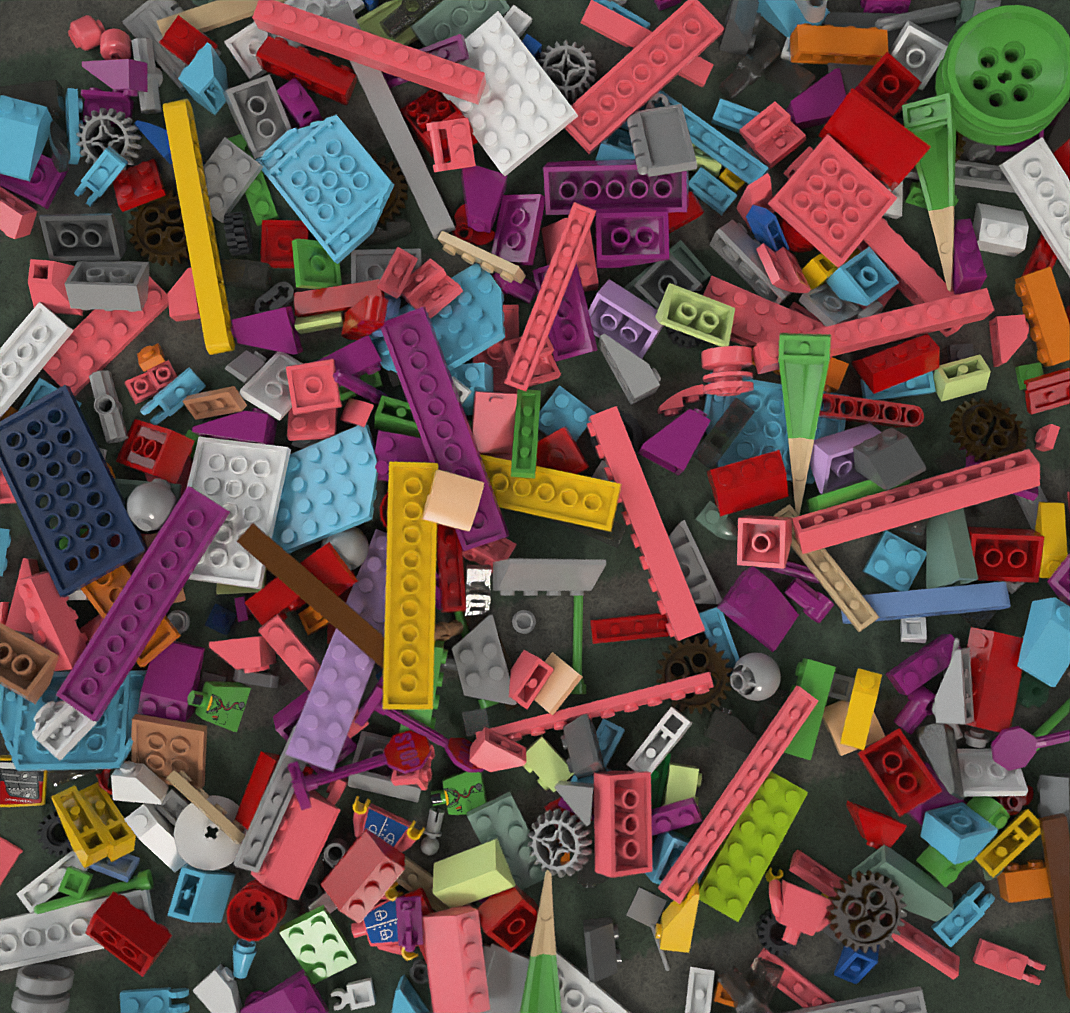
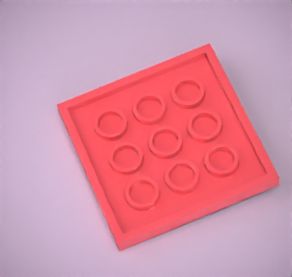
(832, 201)

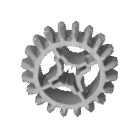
(586, 71)
(105, 132)
(542, 840)

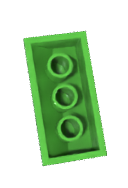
(846, 494)

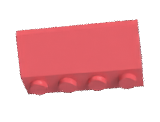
(622, 823)
(297, 845)
(455, 961)

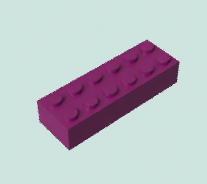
(612, 188)

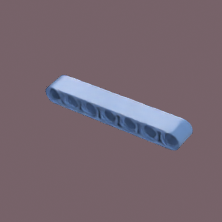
(938, 601)

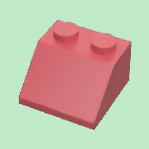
(764, 541)

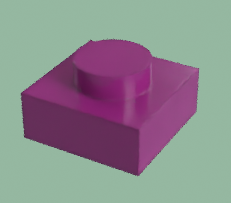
(242, 609)

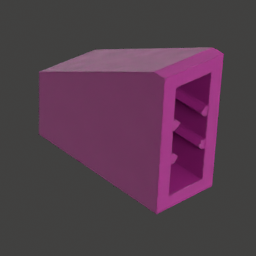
(818, 102)
(482, 196)
(269, 330)

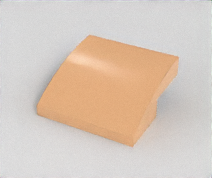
(453, 500)
(558, 685)
(834, 720)

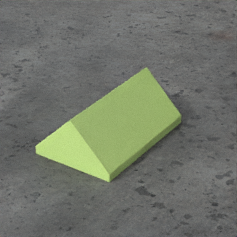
(696, 315)
(472, 875)

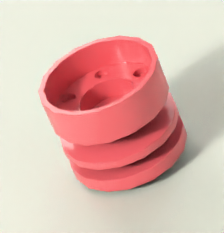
(727, 370)

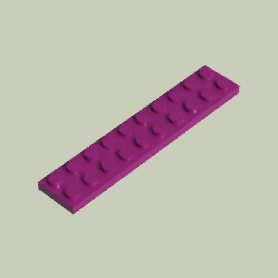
(441, 416)
(142, 604)

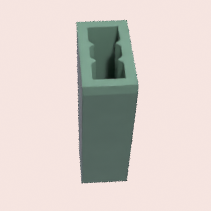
(949, 551)
(920, 891)

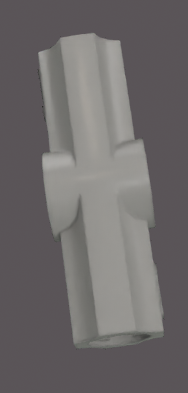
(144, 52)
(112, 420)

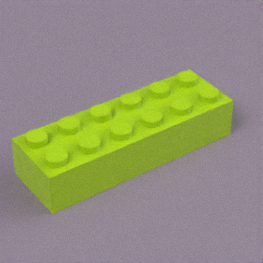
(750, 846)

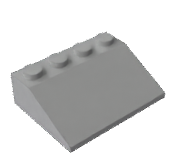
(546, 575)

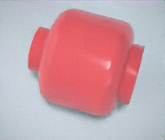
(86, 32)
(115, 45)

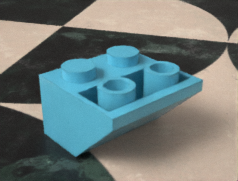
(206, 79)
(201, 895)

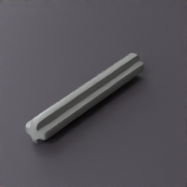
(919, 17)

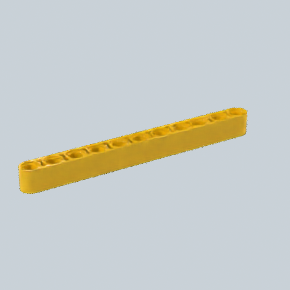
(198, 226)

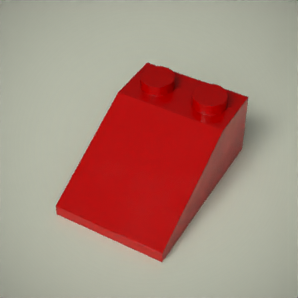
(155, 451)
(899, 772)

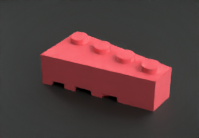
(52, 619)

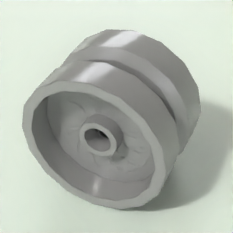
(42, 989)

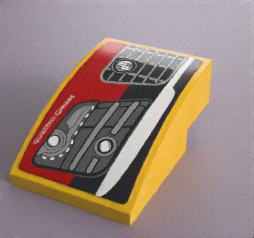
(21, 787)

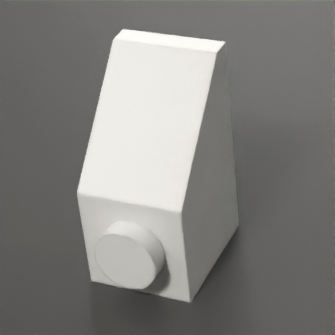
(137, 784)

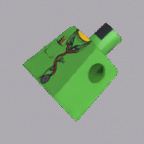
(221, 703)
(461, 792)

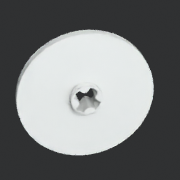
(195, 847)

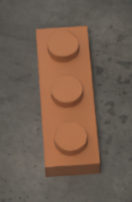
(214, 403)

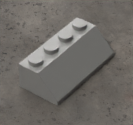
(741, 254)

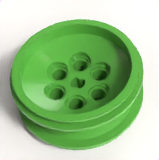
(1038, 48)

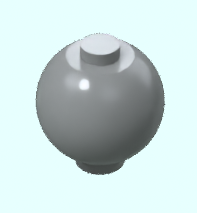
(151, 504)
(350, 545)
(755, 676)

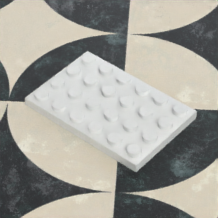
(519, 101)
(248, 484)

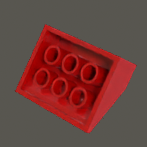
(875, 139)

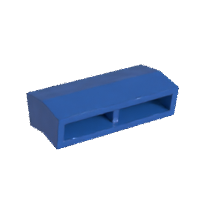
(766, 228)

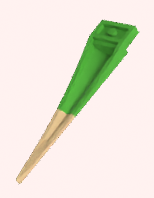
(936, 125)
(803, 377)
(542, 983)

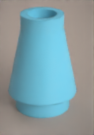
(243, 955)

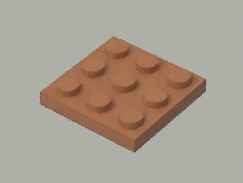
(170, 746)

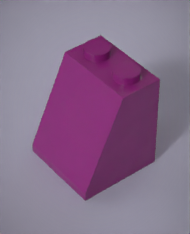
(677, 441)

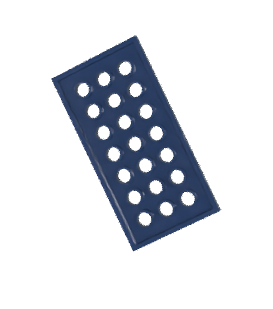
(100, 482)

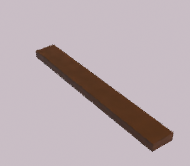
(314, 592)
(1057, 859)

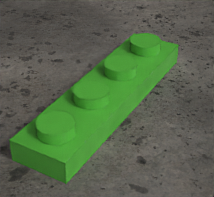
(258, 192)
(525, 434)

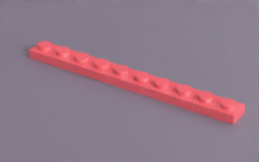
(606, 707)
(737, 794)

